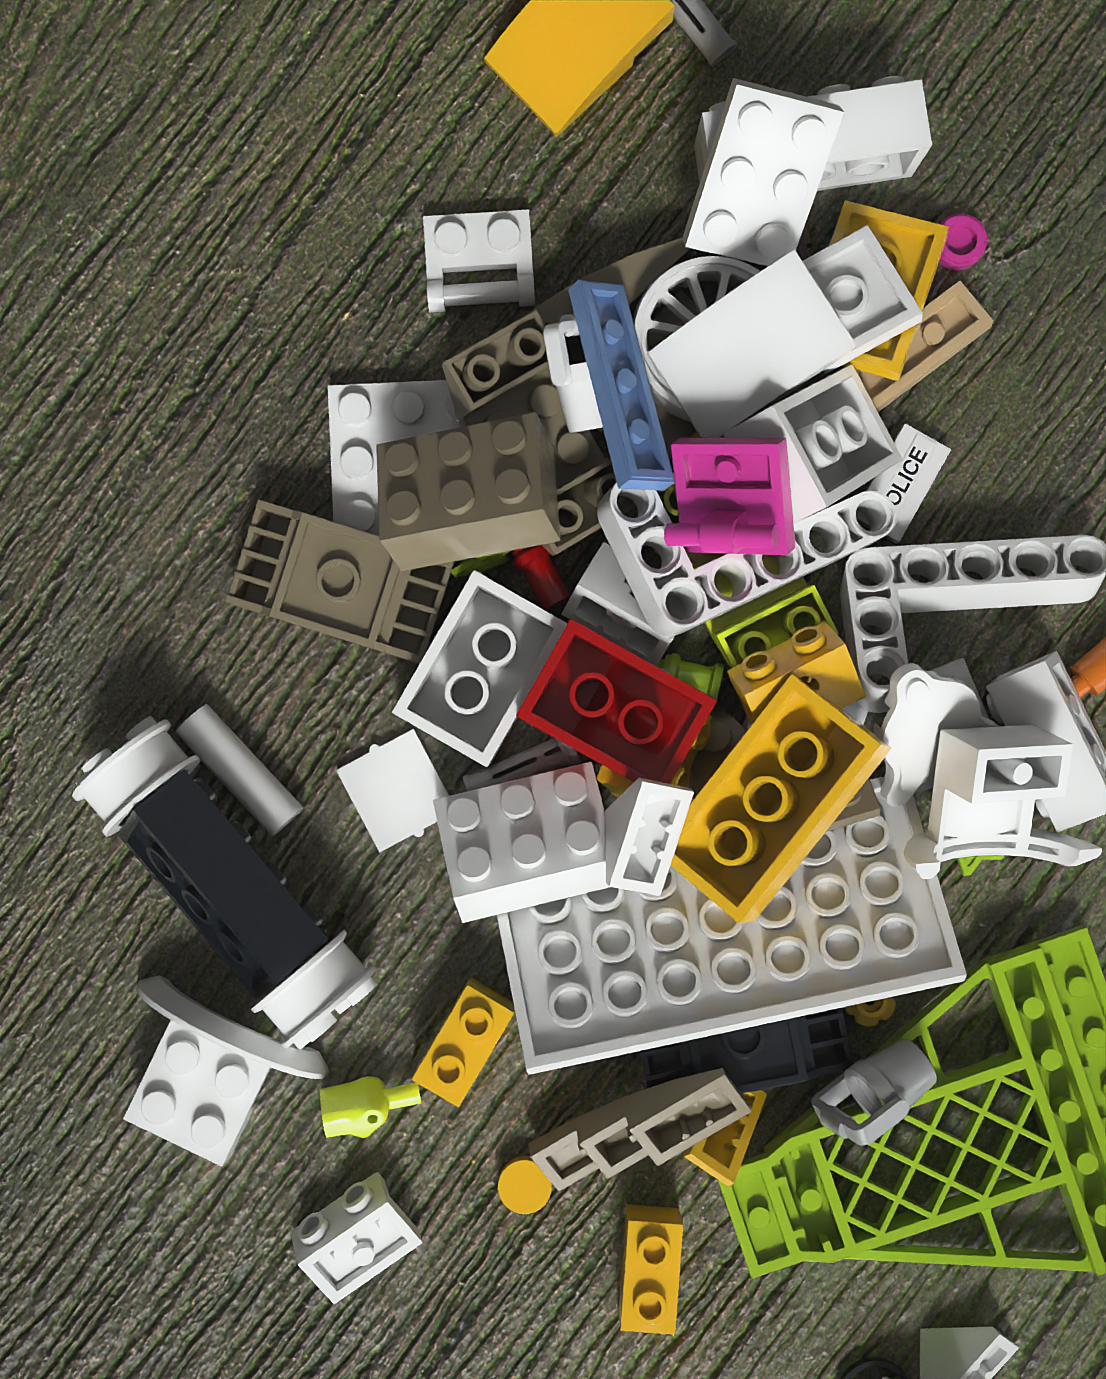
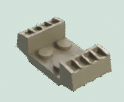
(336, 582)

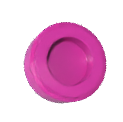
(964, 242)

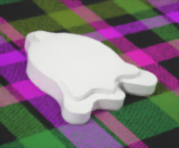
(918, 711)

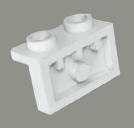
(353, 1238)

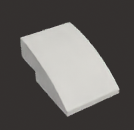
(751, 347)

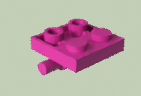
(732, 496)

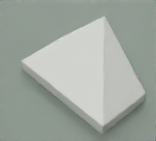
(643, 834)
(963, 1352)

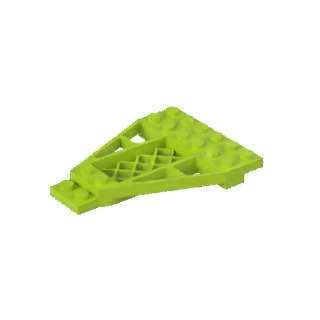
(1056, 1033)

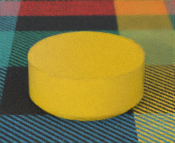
(523, 1186)

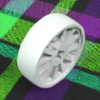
(685, 274)

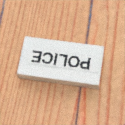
(908, 479)

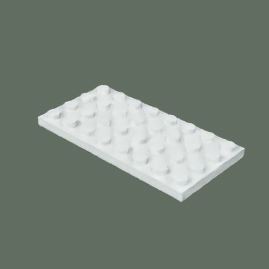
(654, 970)

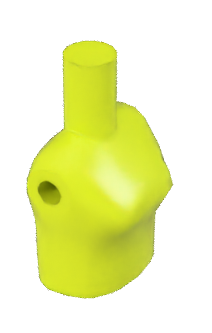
(362, 1105)

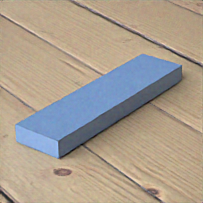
(621, 386)

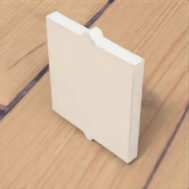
(394, 789)

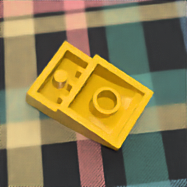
(572, 51)

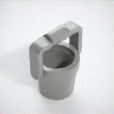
(882, 1086)

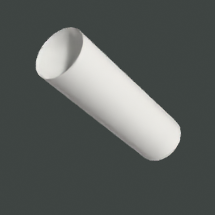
(239, 770)

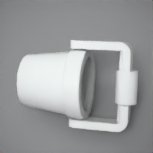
(571, 381)

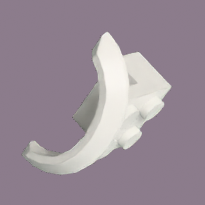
(988, 796)
(207, 1074)

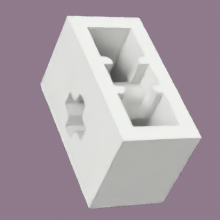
(611, 610)

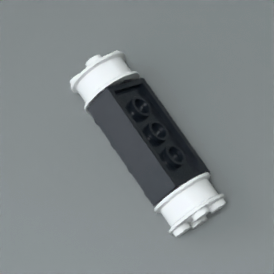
(223, 883)

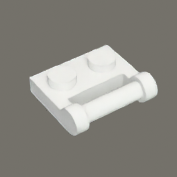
(478, 244)

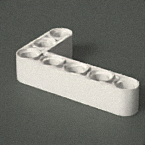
(745, 571)
(953, 590)

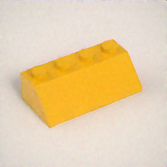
(774, 799)

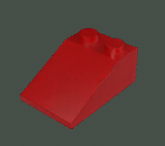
(615, 706)

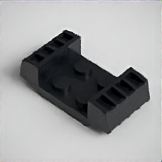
(758, 1055)

